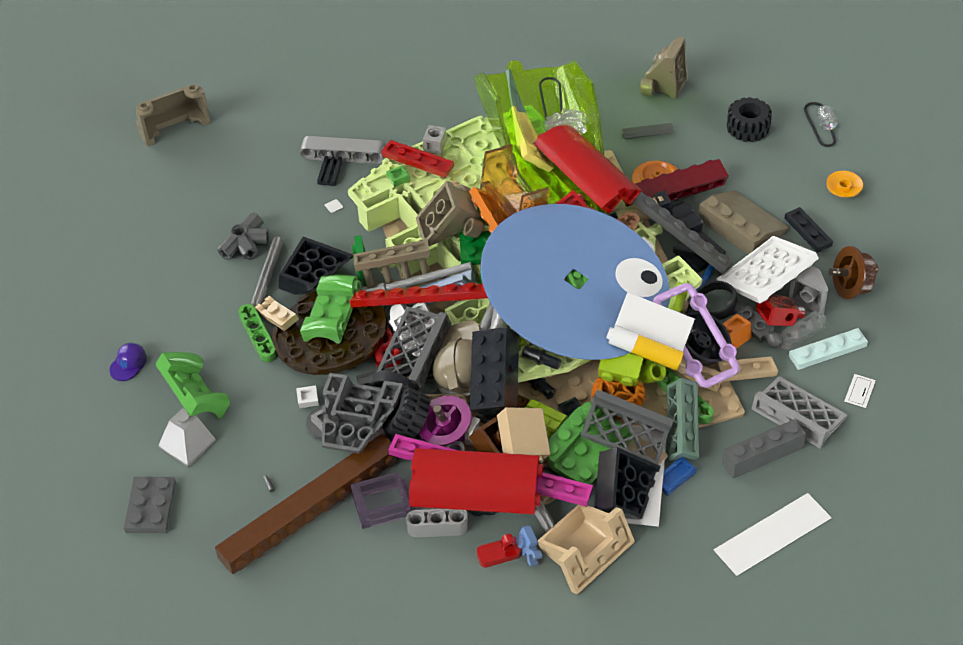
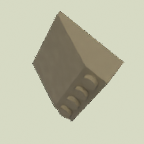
(740, 220)

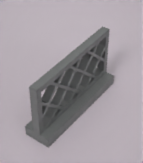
(430, 347)
(631, 412)

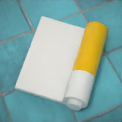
(651, 331)

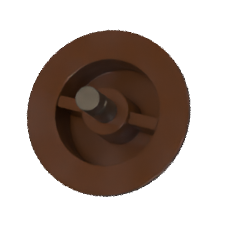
(853, 272)

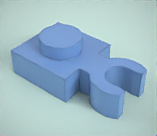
(527, 543)

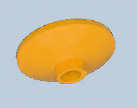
(844, 184)

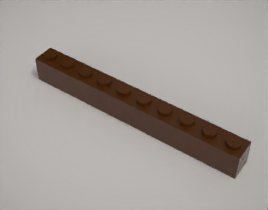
(304, 505)

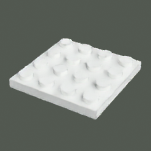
(768, 268)

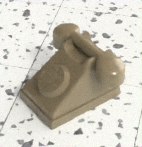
(667, 71)
(449, 214)

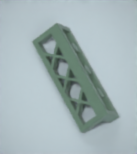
(685, 419)

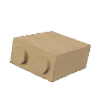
(523, 432)

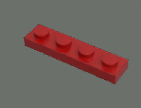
(417, 158)

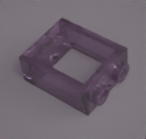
(383, 514)

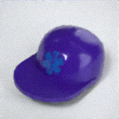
(129, 361)

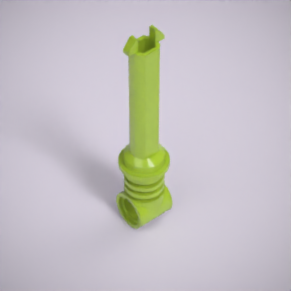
(651, 370)

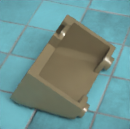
(170, 109)

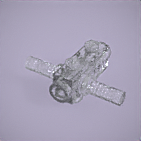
(573, 118)

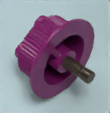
(446, 421)

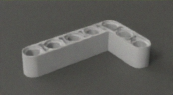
(447, 517)

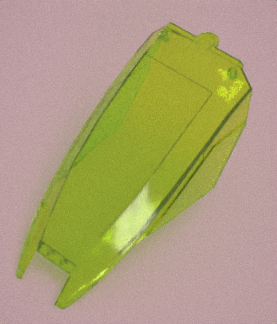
(577, 94)

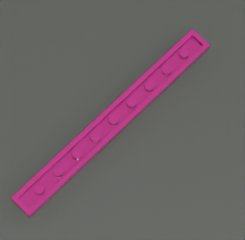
(547, 485)

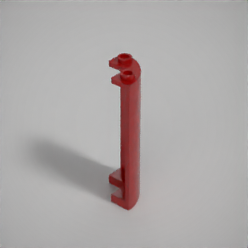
(587, 167)
(475, 481)

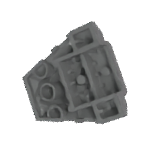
(355, 412)

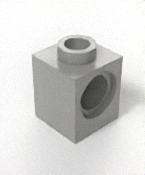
(434, 139)

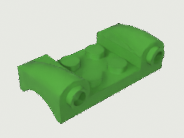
(331, 308)
(182, 375)

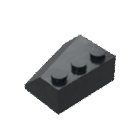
(308, 264)
(624, 482)

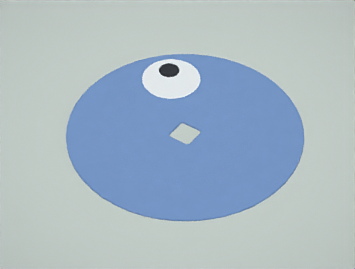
(535, 252)

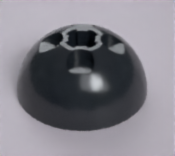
(701, 341)

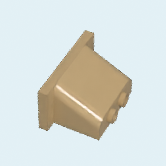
(586, 543)

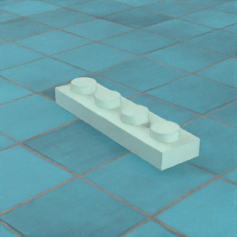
(828, 348)

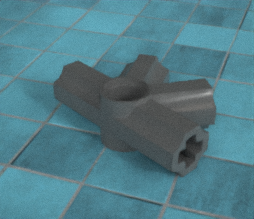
(244, 237)

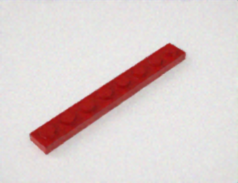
(418, 295)

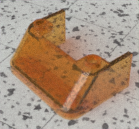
(500, 181)

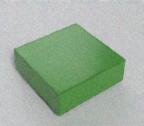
(398, 176)

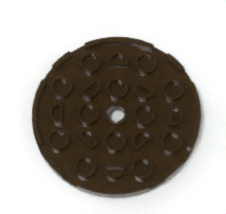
(323, 356)

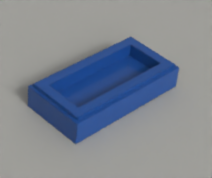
(676, 475)

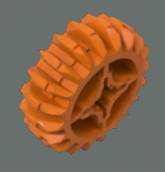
(621, 391)

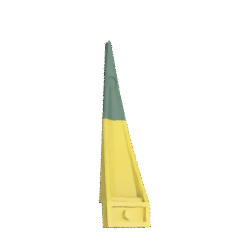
(524, 130)

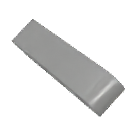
(349, 149)

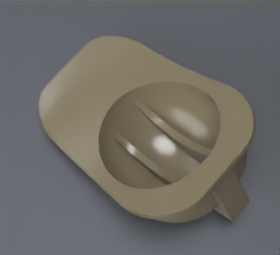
(453, 360)

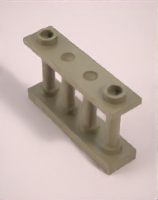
(393, 255)

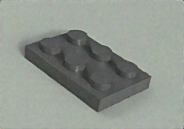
(150, 505)

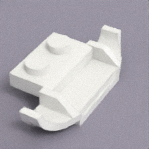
(396, 314)

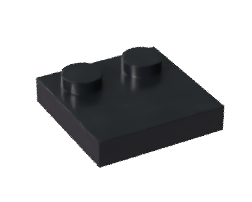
(693, 259)

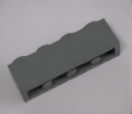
(763, 448)

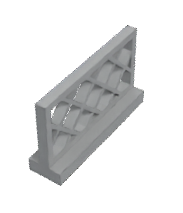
(779, 413)

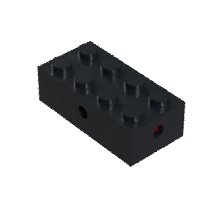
(494, 370)

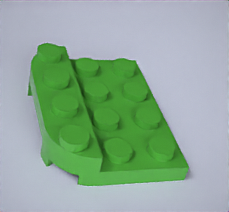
(576, 456)

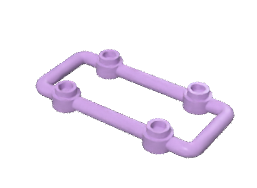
(727, 351)

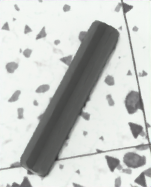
(649, 130)

